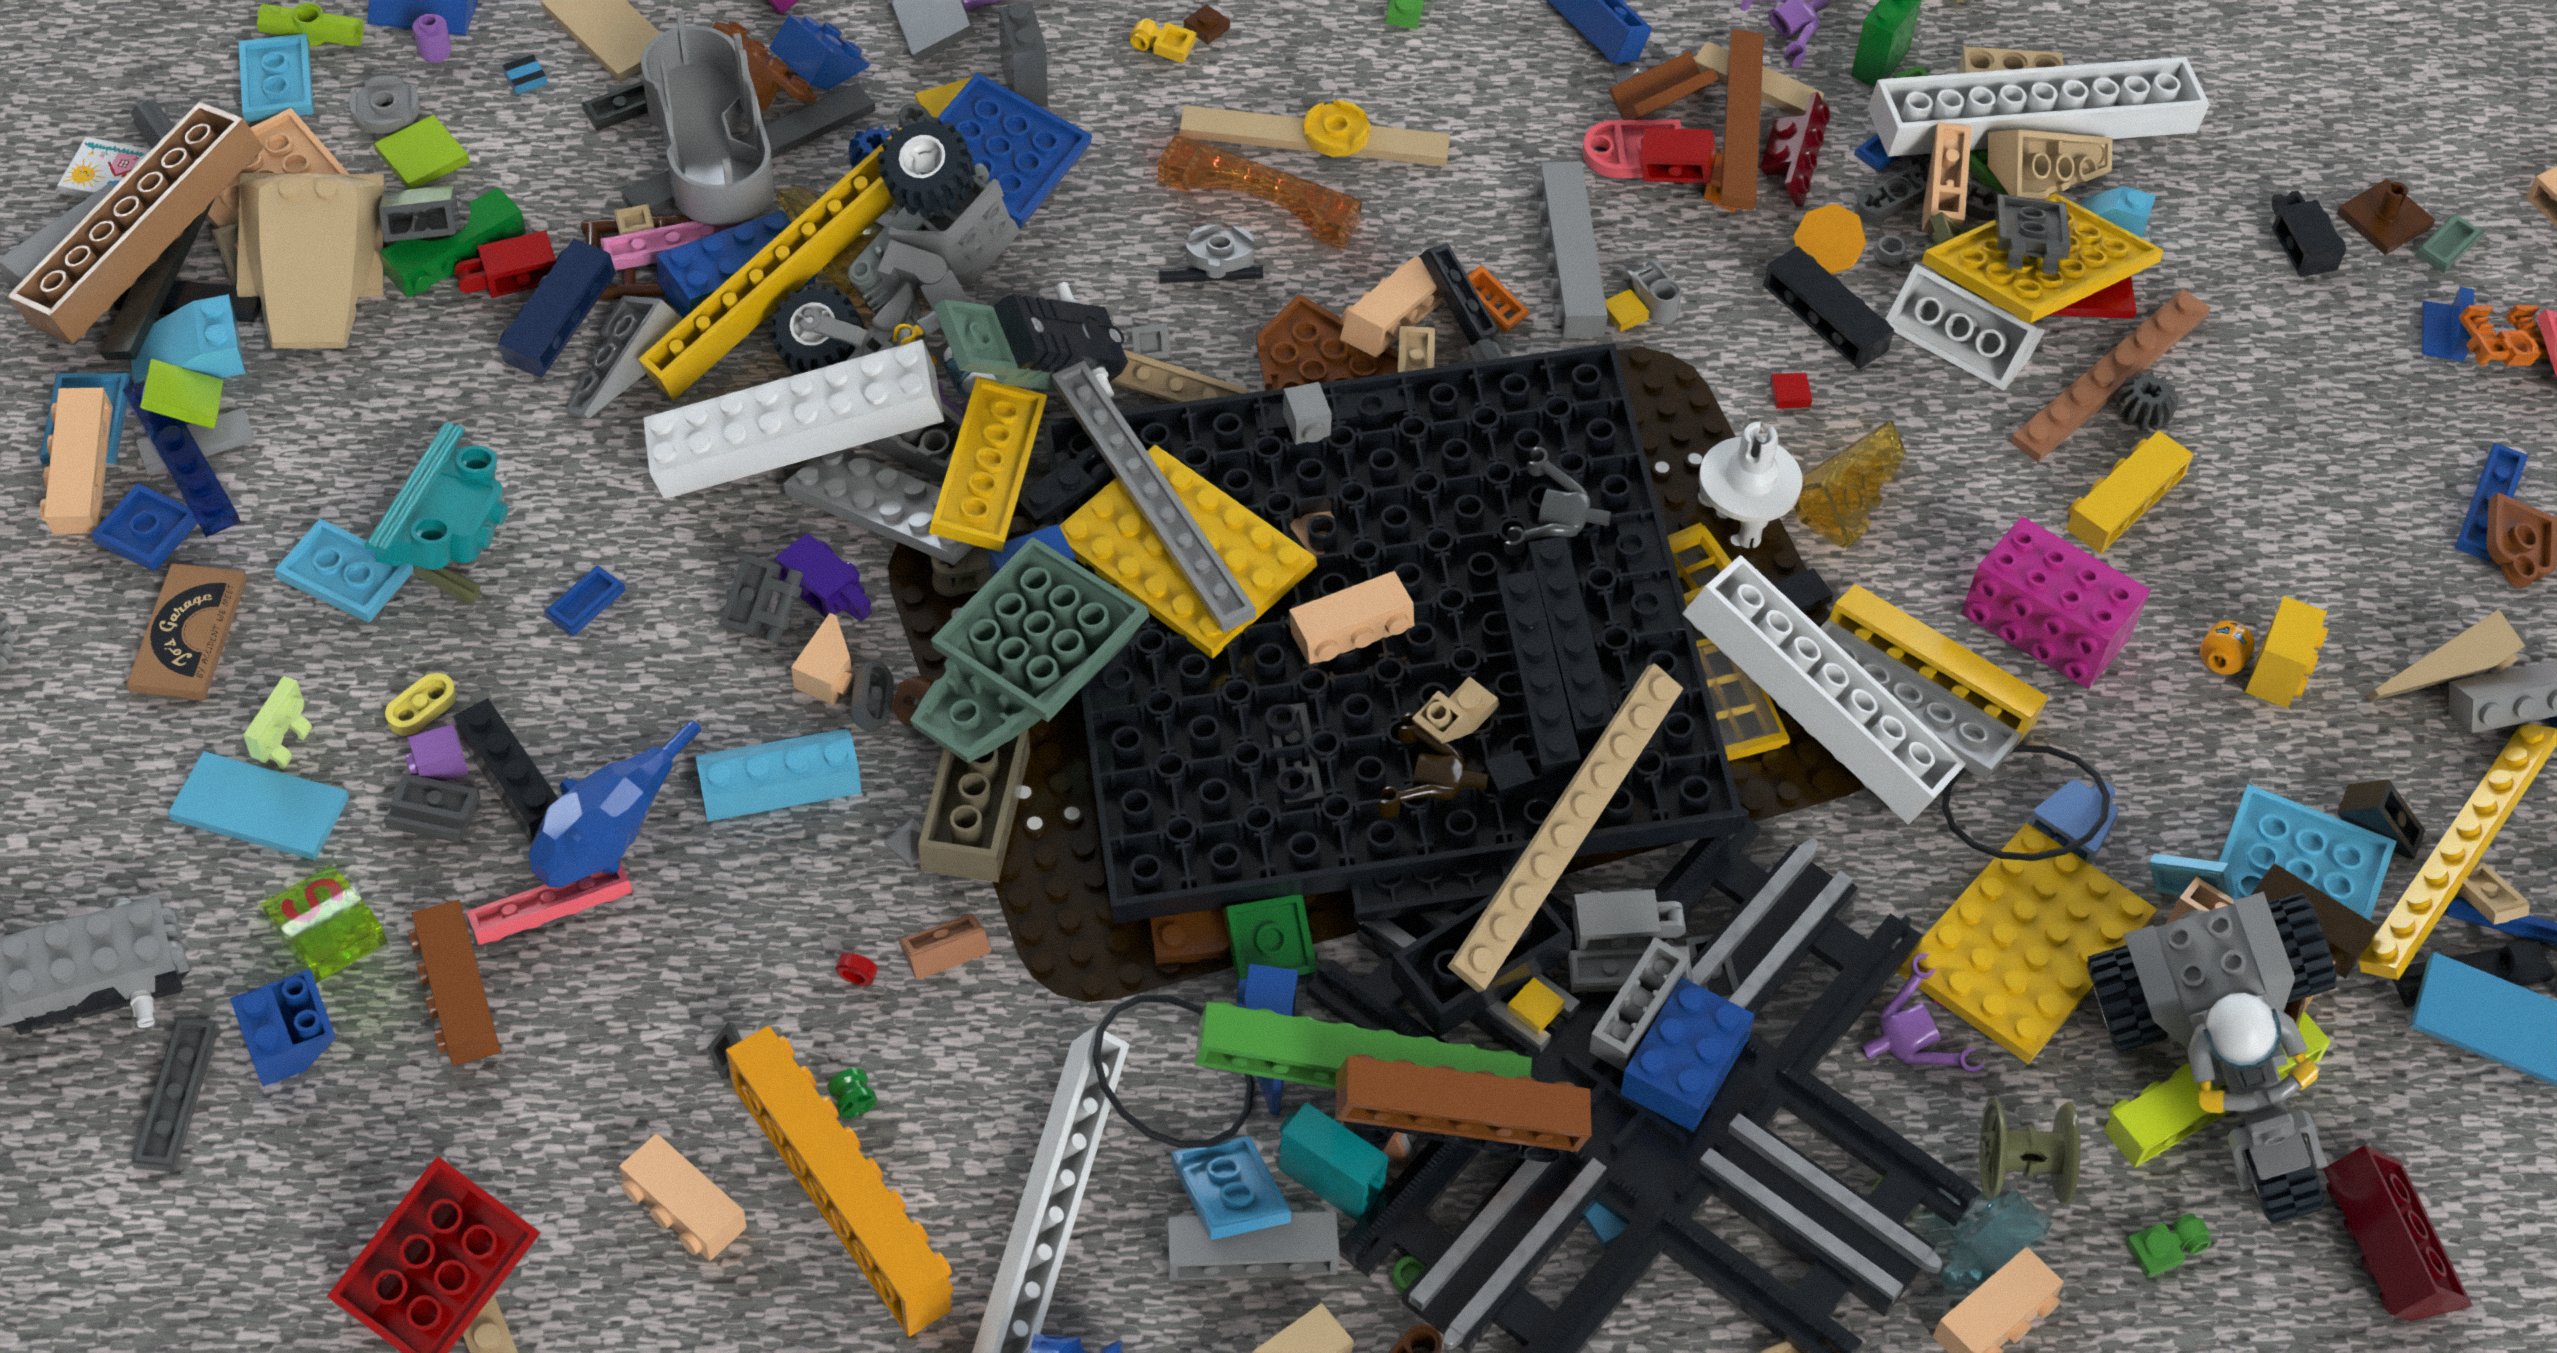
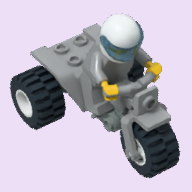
(940, 239)
(2222, 993)

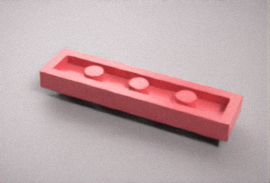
(544, 904)

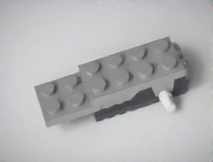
(92, 966)

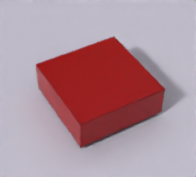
(1791, 390)

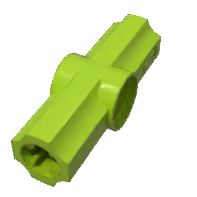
(311, 20)

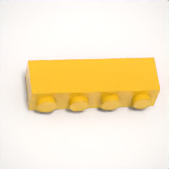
(2128, 491)

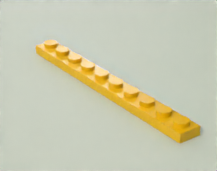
(2458, 852)

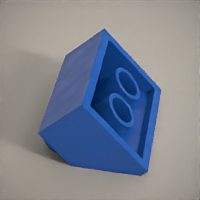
(404, 13)

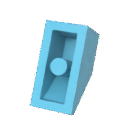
(2123, 207)

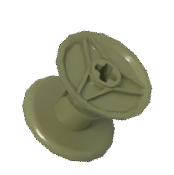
(2029, 1151)

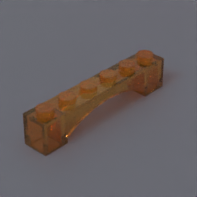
(1195, 165)

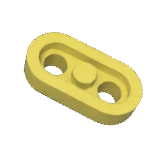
(417, 703)

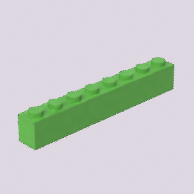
(1314, 1050)

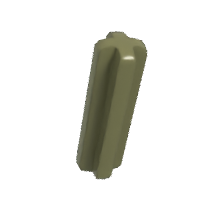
(451, 583)

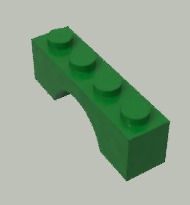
(421, 263)

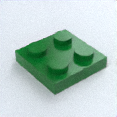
(1270, 935)

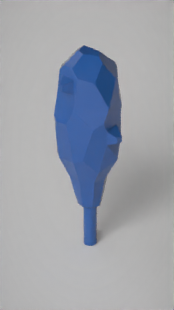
(601, 814)

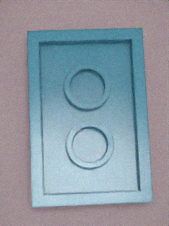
(275, 76)
(341, 571)

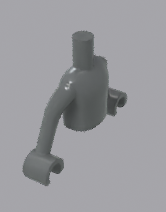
(1560, 511)

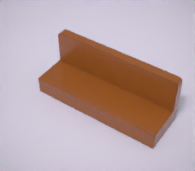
(1660, 87)

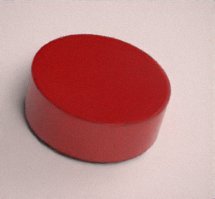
(856, 969)

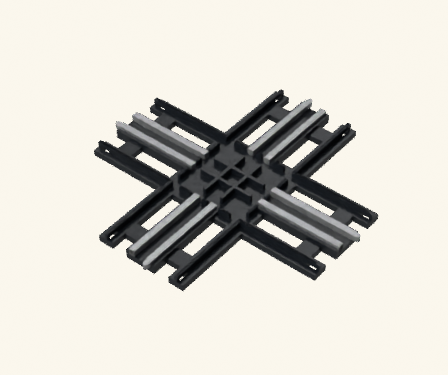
(1655, 1169)

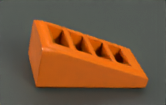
(1490, 285)

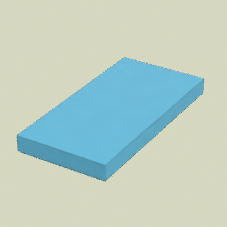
(258, 805)

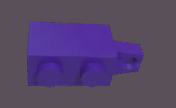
(827, 581)

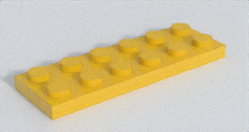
(988, 465)

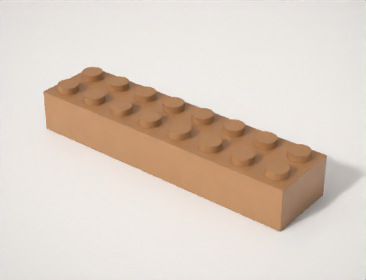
(135, 222)

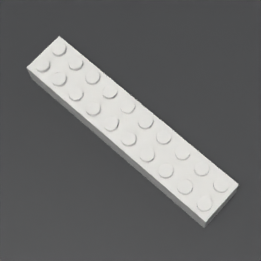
(2082, 99)

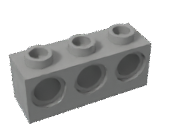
(1638, 1004)

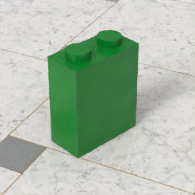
(1885, 39)

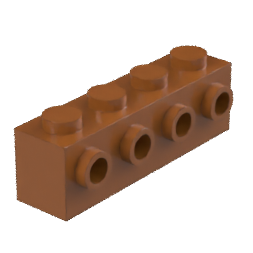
(455, 982)

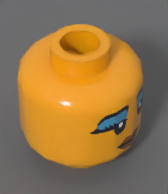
(2227, 647)

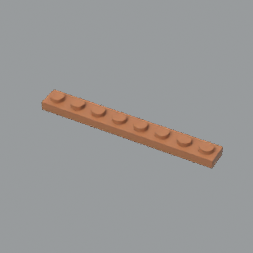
(2105, 378)

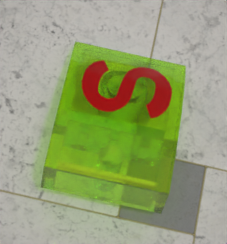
(324, 923)

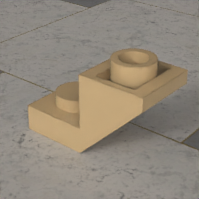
(1457, 715)

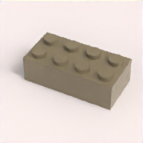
(973, 811)

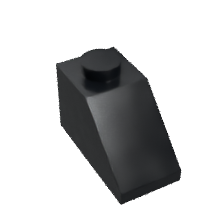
(2383, 811)

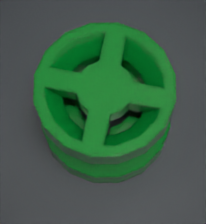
(852, 1093)

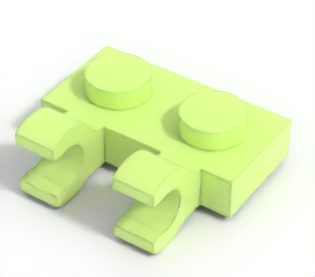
(276, 716)

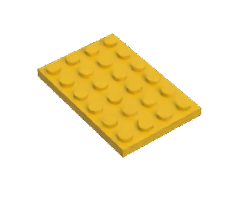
(2097, 258)
(1126, 552)
(2021, 940)

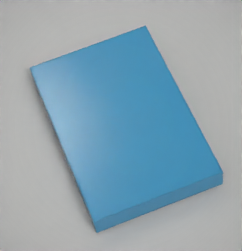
(113, 385)
(1230, 1188)

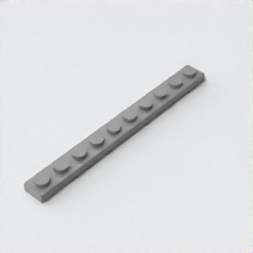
(1154, 497)

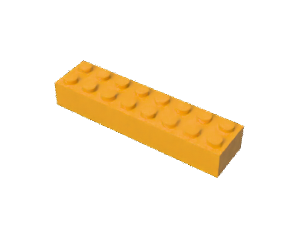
(841, 1180)

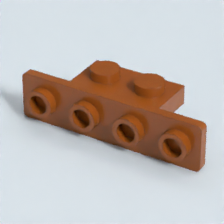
(767, 71)

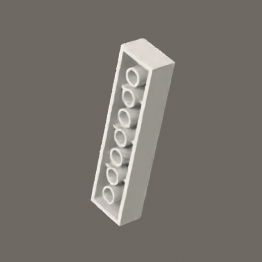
(793, 419)
(1824, 689)

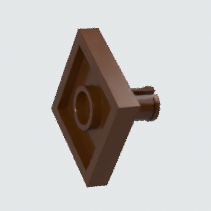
(2386, 216)

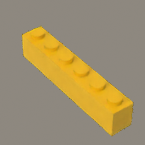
(1939, 659)

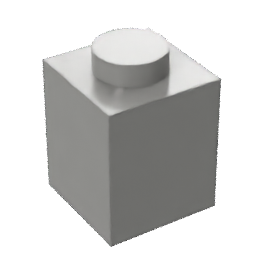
(1307, 413)

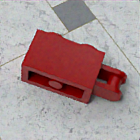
(507, 265)

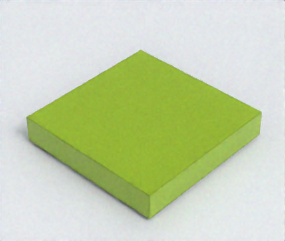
(421, 152)
(182, 394)

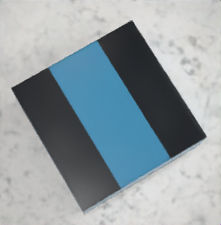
(524, 74)

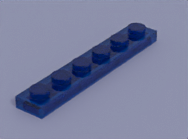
(185, 466)

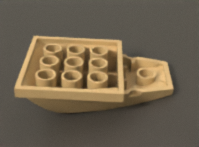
(309, 252)

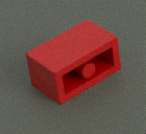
(1678, 155)

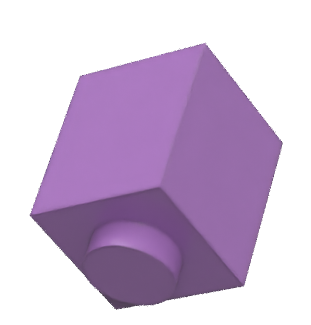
(436, 754)

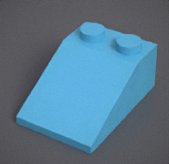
(197, 338)

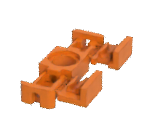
(2511, 347)

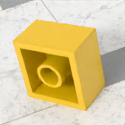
(2288, 652)

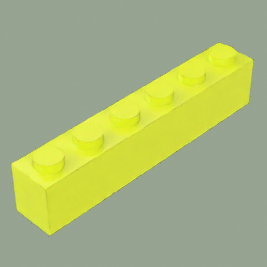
(2172, 1109)

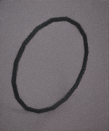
(2041, 855)
(1131, 1119)

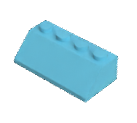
(778, 774)

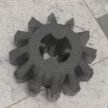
(2147, 400)

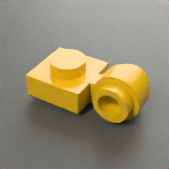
(1170, 42)

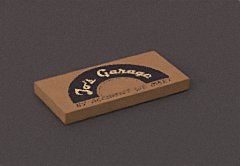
(187, 631)

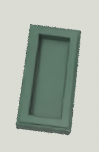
(2449, 243)

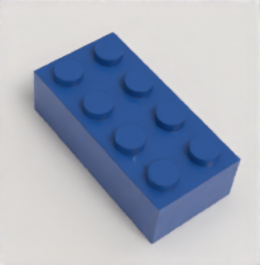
(701, 266)

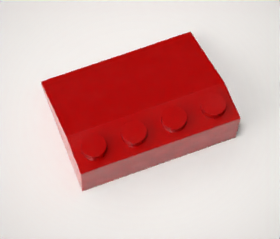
(434, 1262)

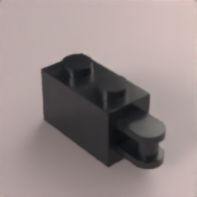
(2307, 234)

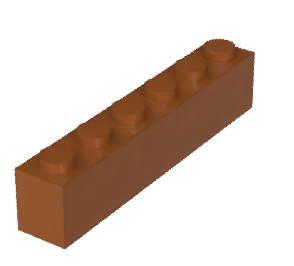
(1463, 1103)

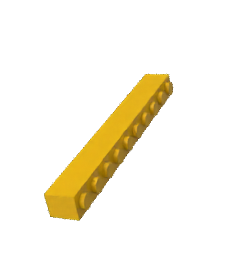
(768, 278)

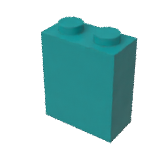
(1332, 1161)

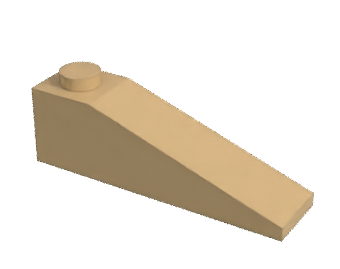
(2046, 162)
(2470, 653)

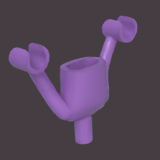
(1794, 18)
(1913, 1029)

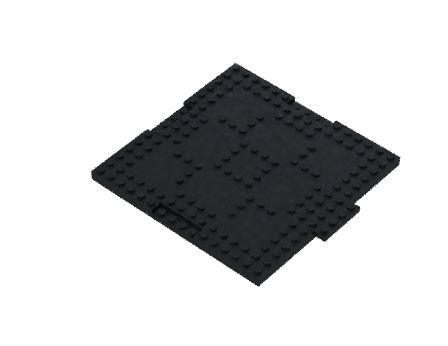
(1424, 486)

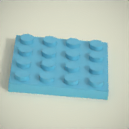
(2312, 845)

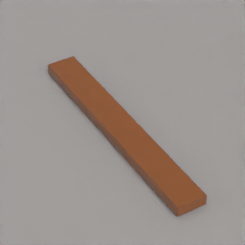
(1742, 120)

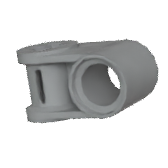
(1655, 291)

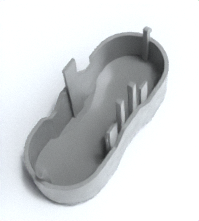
(698, 97)

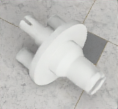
(1750, 481)

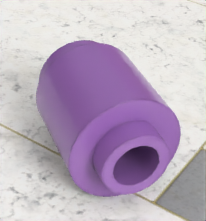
(432, 37)

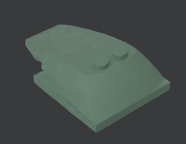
(1022, 650)

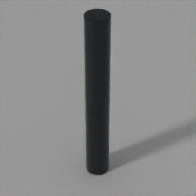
(1199, 275)

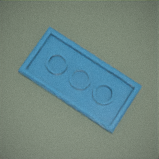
(2488, 1017)

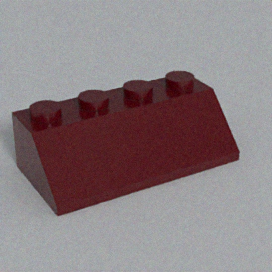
(2395, 1235)

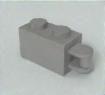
(1624, 919)

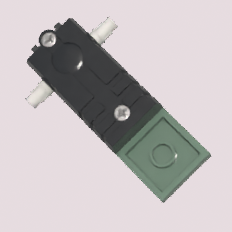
(1033, 338)

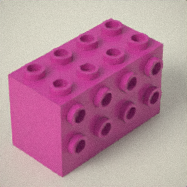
(2055, 602)

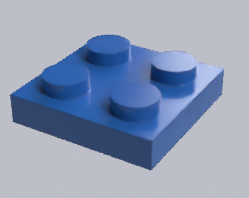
(145, 527)

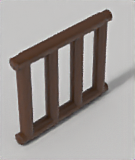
(629, 287)

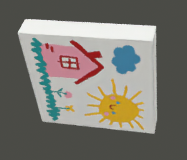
(97, 165)

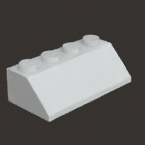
(1962, 327)

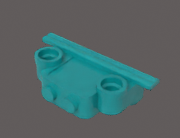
(443, 507)

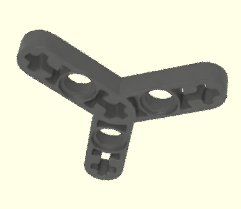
(1915, 189)

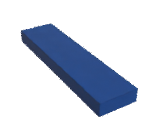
(2501, 476)

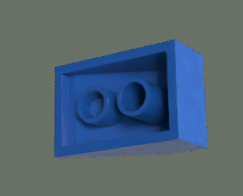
(1273, 990)

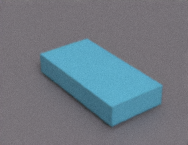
(2176, 873)

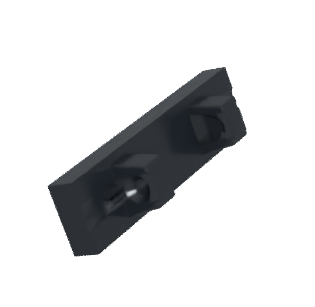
(2524, 961)

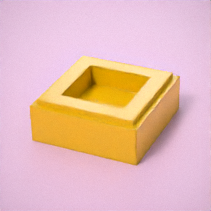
(1626, 310)
(1536, 1005)

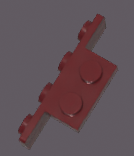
(1795, 147)

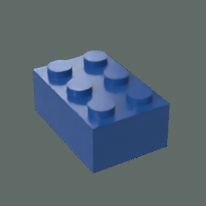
(1687, 1054)

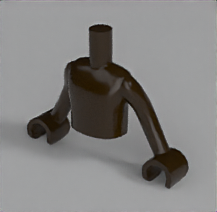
(1434, 774)

